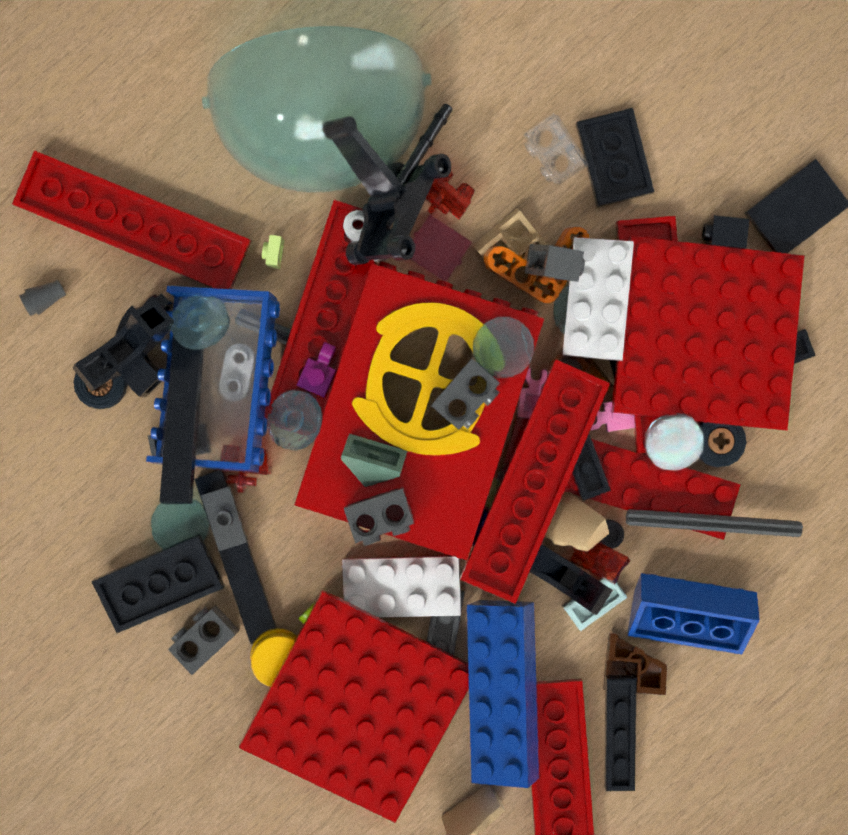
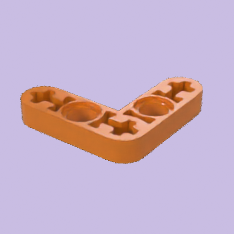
(555, 285)

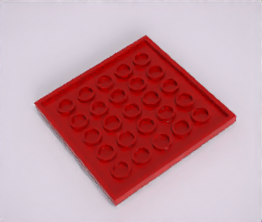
(710, 334)
(357, 707)

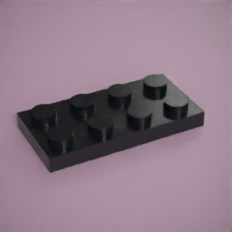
(158, 583)

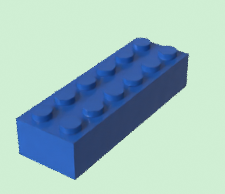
(502, 693)

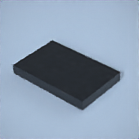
(615, 157)
(797, 208)

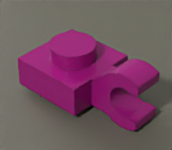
(318, 375)

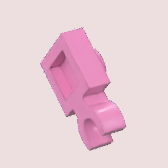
(530, 395)
(613, 421)

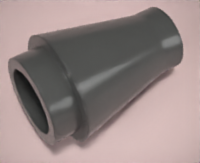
(42, 297)

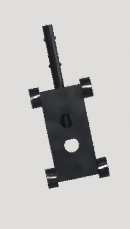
(394, 188)

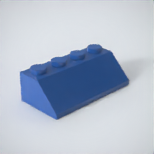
(693, 613)

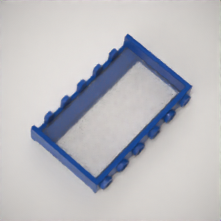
(232, 381)

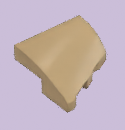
(513, 233)
(576, 524)
(474, 813)

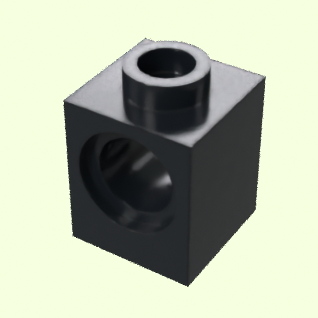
(726, 231)

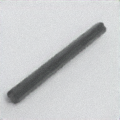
(714, 523)

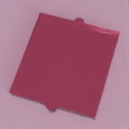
(439, 248)

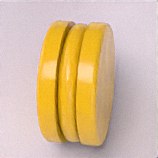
(269, 653)

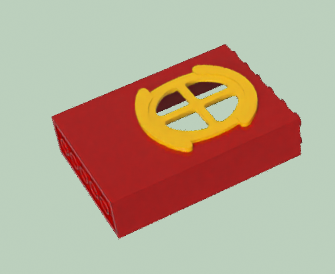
(444, 469)

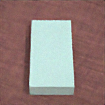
(583, 617)

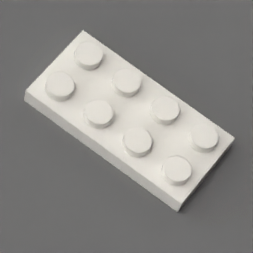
(599, 300)
(404, 585)

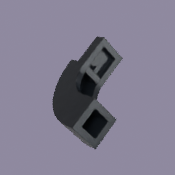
(136, 339)
(144, 374)
(570, 579)

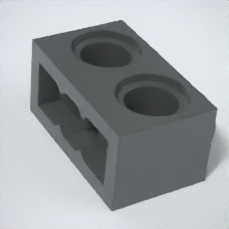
(555, 262)
(460, 390)
(376, 508)
(207, 643)

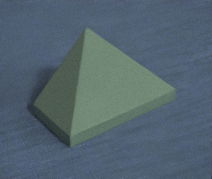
(372, 460)

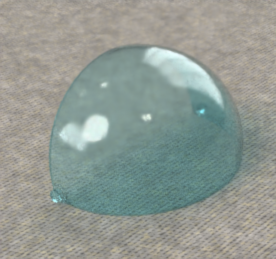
(285, 85)

